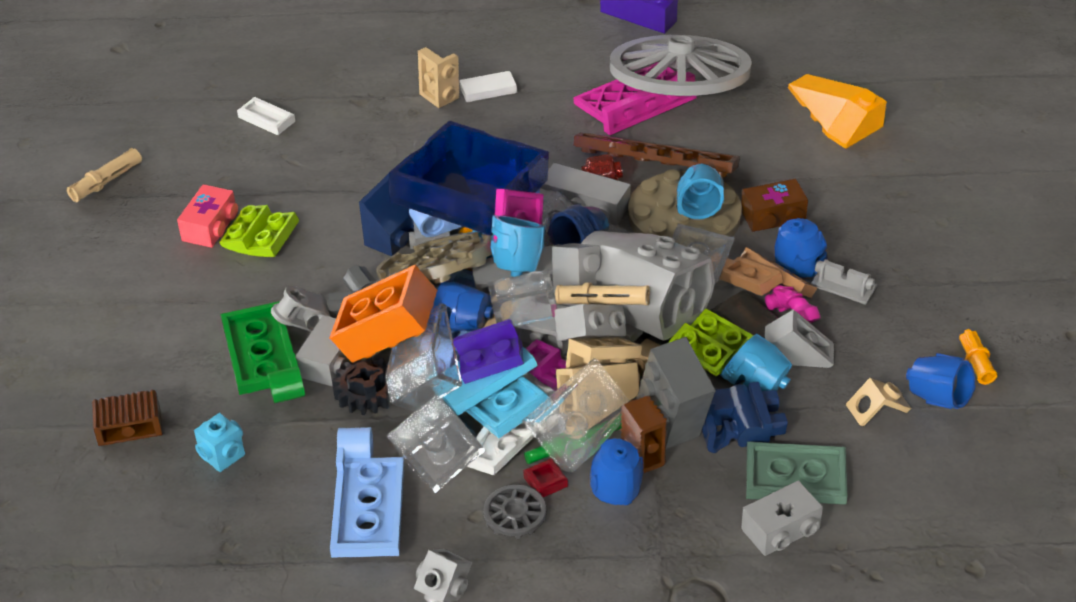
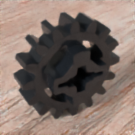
(362, 386)

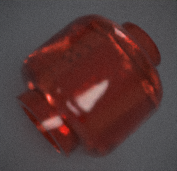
(603, 166)

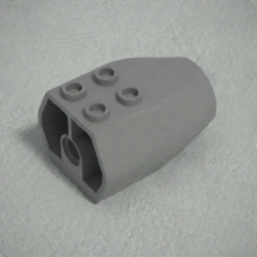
(677, 276)

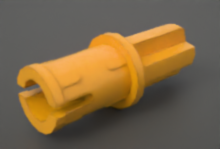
(978, 357)

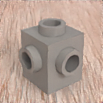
(442, 576)

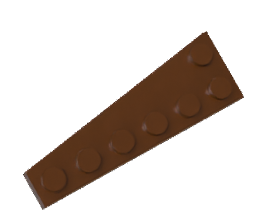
(647, 151)

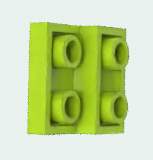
(259, 231)
(713, 340)

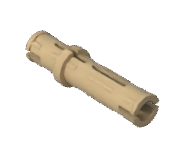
(97, 179)
(568, 294)

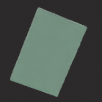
(779, 465)

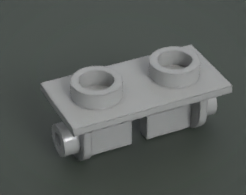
(852, 285)

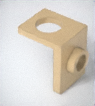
(880, 395)

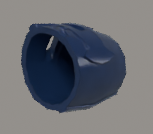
(576, 224)

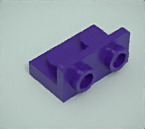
(489, 351)

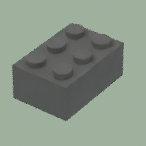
(679, 388)

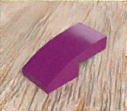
(548, 360)

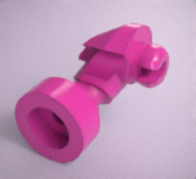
(788, 298)

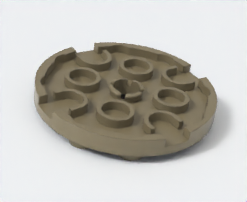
(654, 208)
(441, 256)

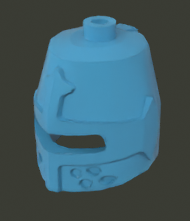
(700, 192)
(517, 244)
(758, 362)

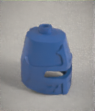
(799, 246)
(465, 306)
(934, 380)
(616, 472)

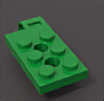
(273, 369)

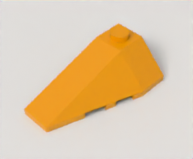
(842, 109)

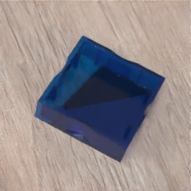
(459, 174)

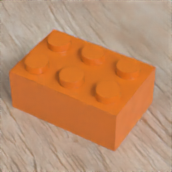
(384, 314)

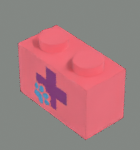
(207, 216)

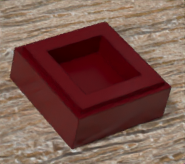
(545, 477)

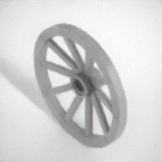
(680, 53)

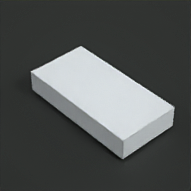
(488, 86)
(266, 116)

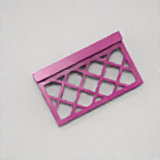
(629, 106)

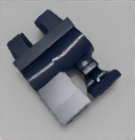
(743, 416)

